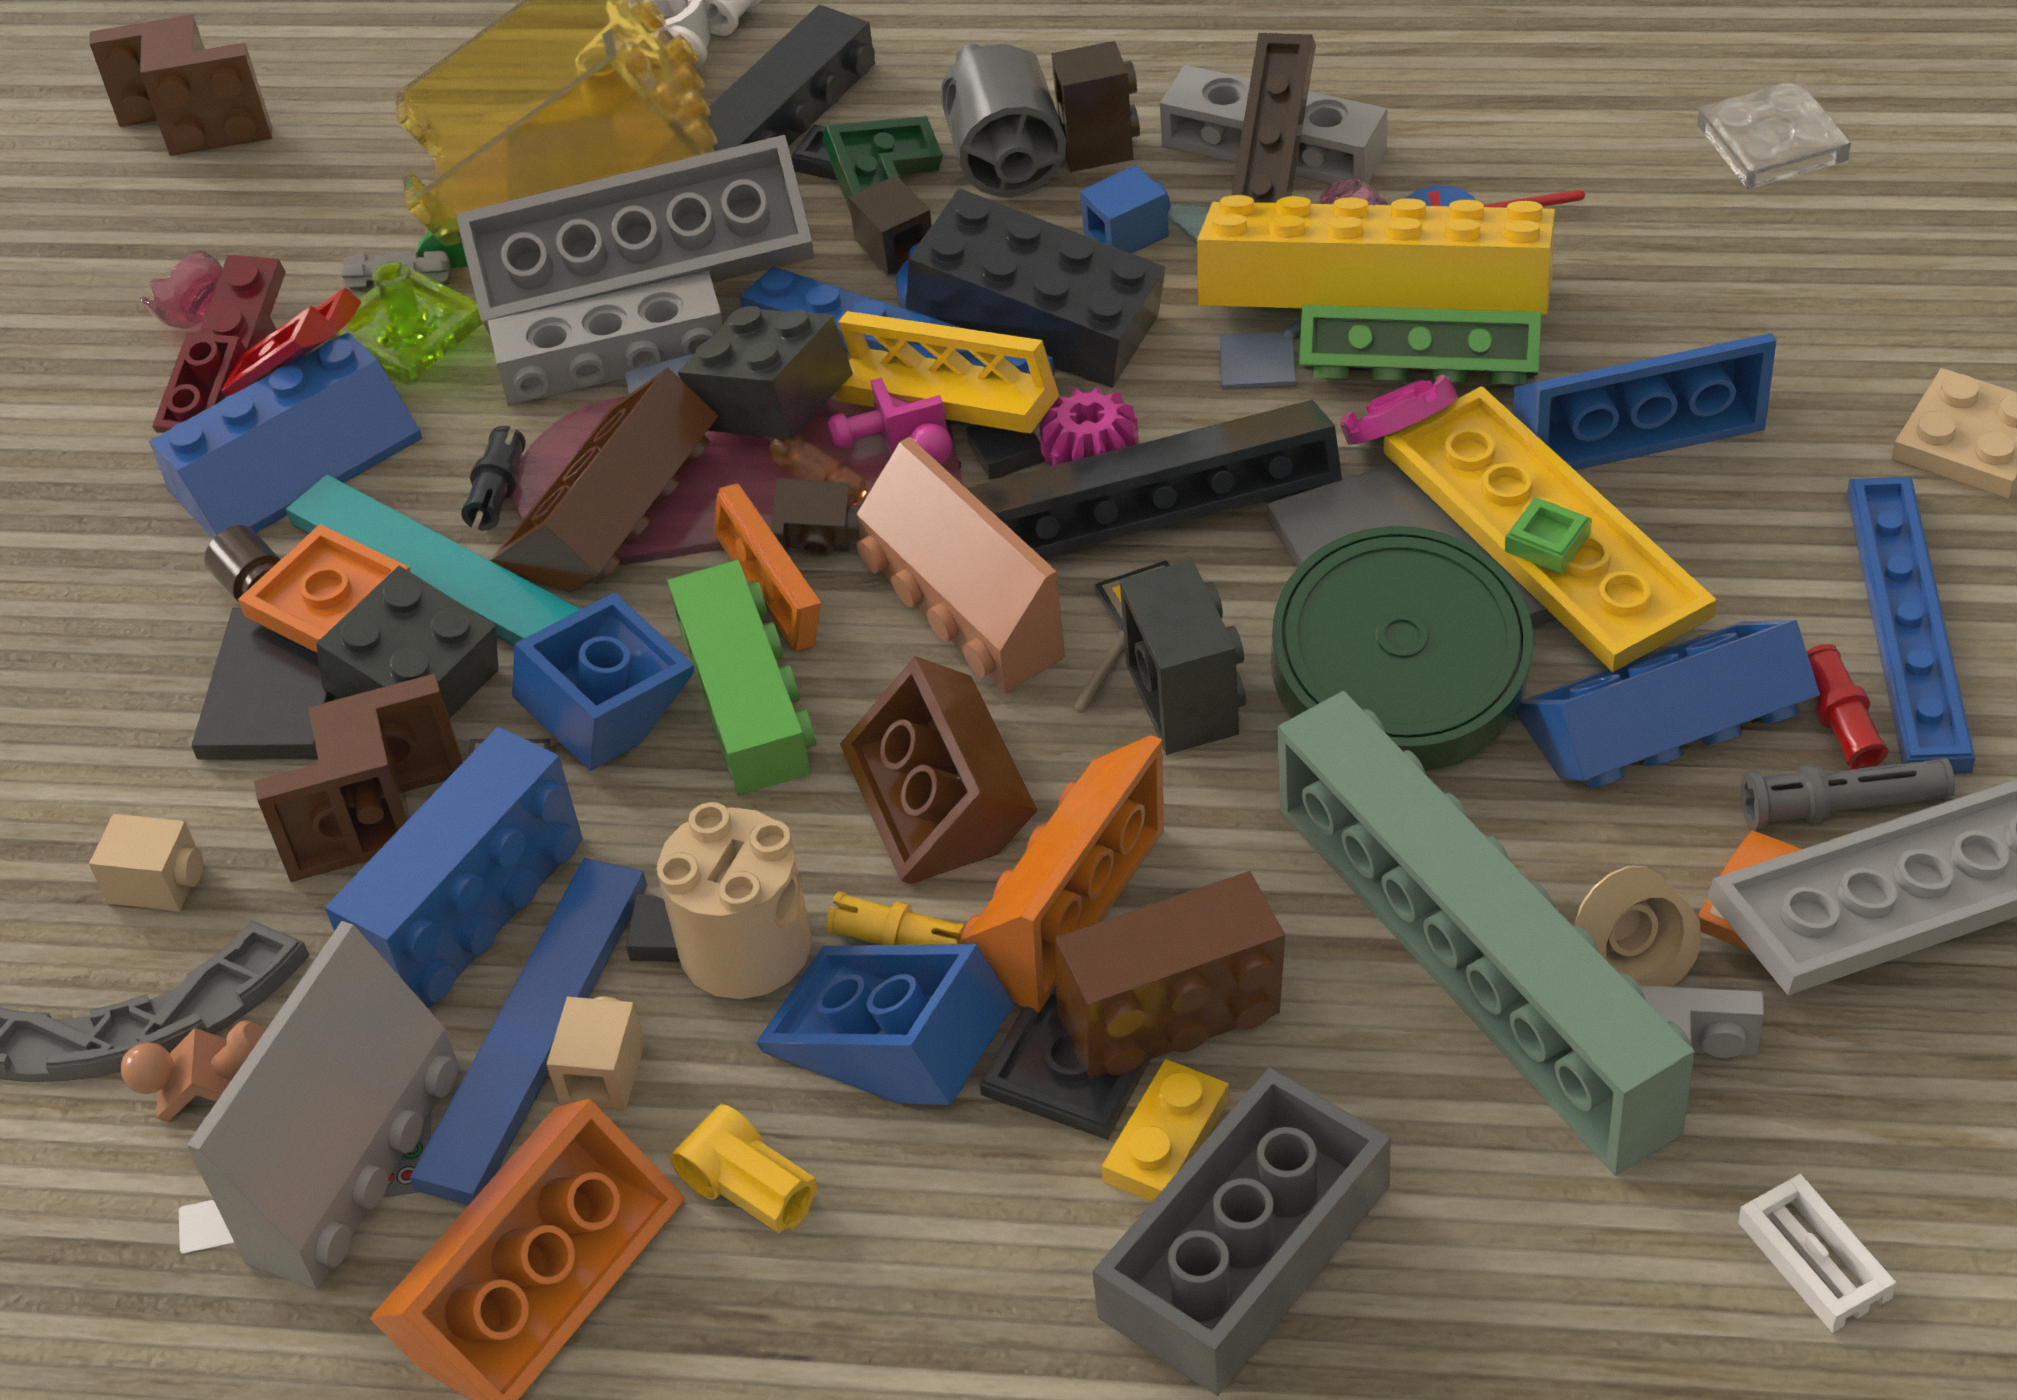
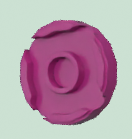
(1399, 409)

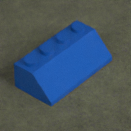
(1652, 403)
(283, 435)
(1671, 700)

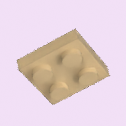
(1963, 433)

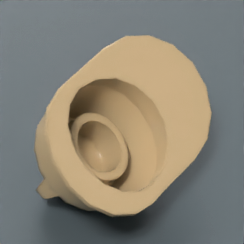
(1642, 926)

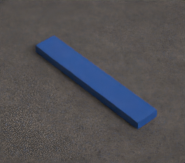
(1909, 623)
(515, 1052)

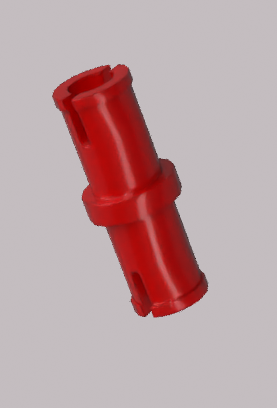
(1845, 709)

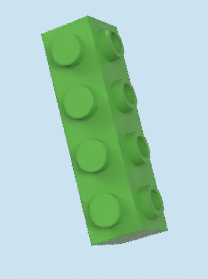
(1420, 340)

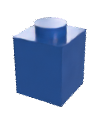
(1126, 210)

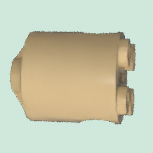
(735, 901)

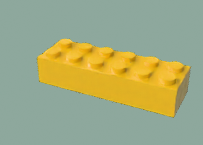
(1376, 254)

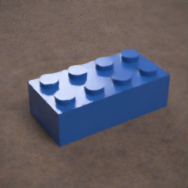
(463, 863)

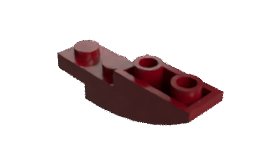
(232, 325)

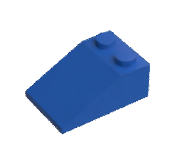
(892, 1018)

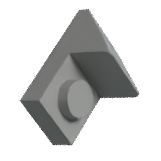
(1713, 1019)

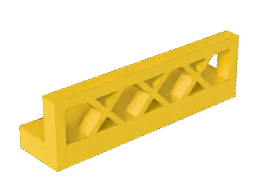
(970, 393)

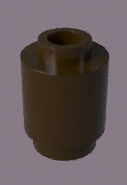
(239, 559)

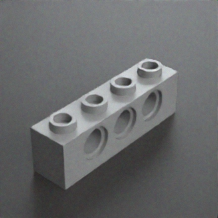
(1338, 137)
(602, 336)

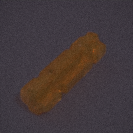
(815, 464)

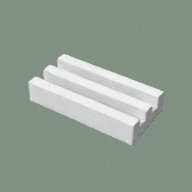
(1852, 1301)

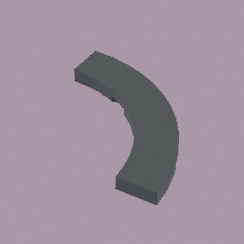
(208, 999)

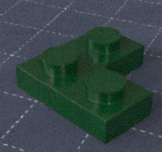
(879, 150)

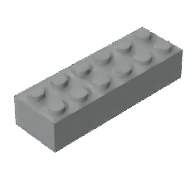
(697, 214)

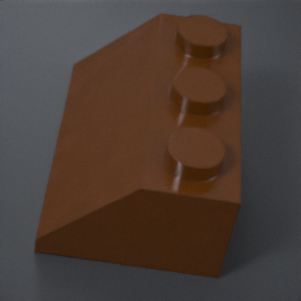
(936, 773)

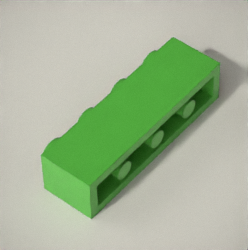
(740, 676)

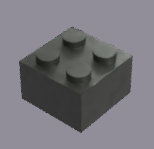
(768, 371)
(405, 634)
(1182, 656)

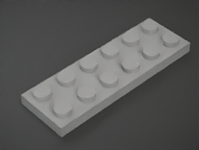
(1878, 890)

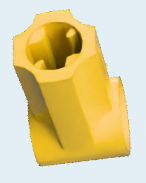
(731, 1160)

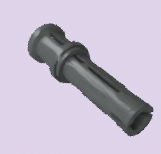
(1816, 793)

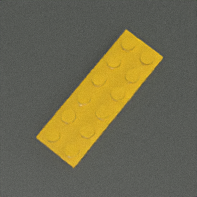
(1484, 472)

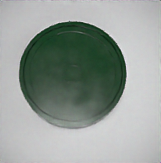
(1410, 631)

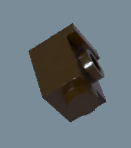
(814, 516)

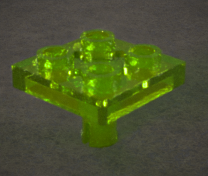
(405, 311)

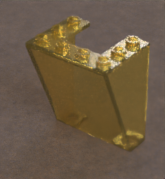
(551, 104)

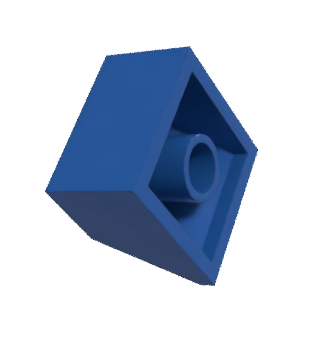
(598, 679)

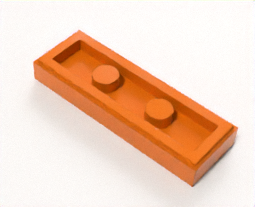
(762, 558)

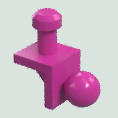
(896, 421)

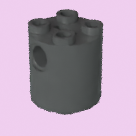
(1002, 119)

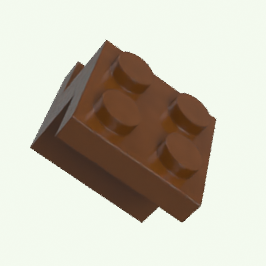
(191, 91)
(368, 757)

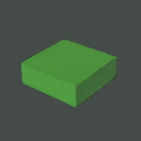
(1548, 535)

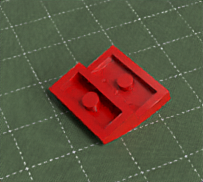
(292, 340)

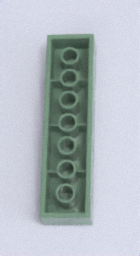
(1486, 933)

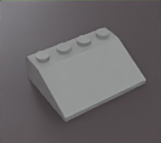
(323, 1111)

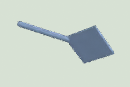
(1258, 359)

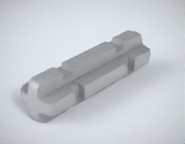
(358, 270)

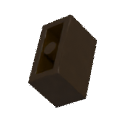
(1095, 105)

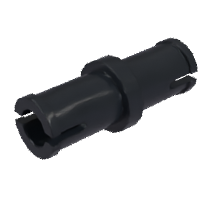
(493, 478)

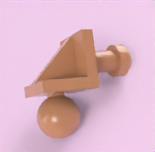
(195, 1067)

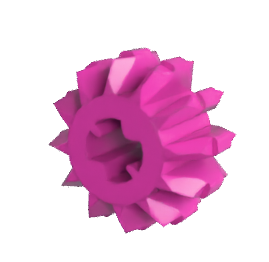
(1086, 426)

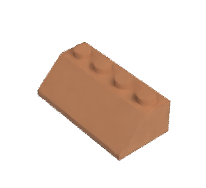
(961, 568)

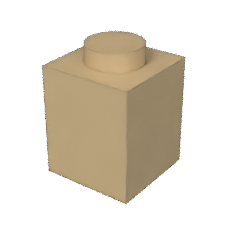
(146, 862)
(596, 1052)

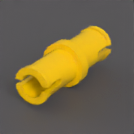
(888, 924)

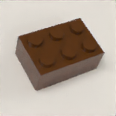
(1169, 975)

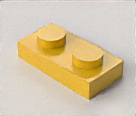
(1165, 1130)

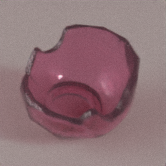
(187, 292)

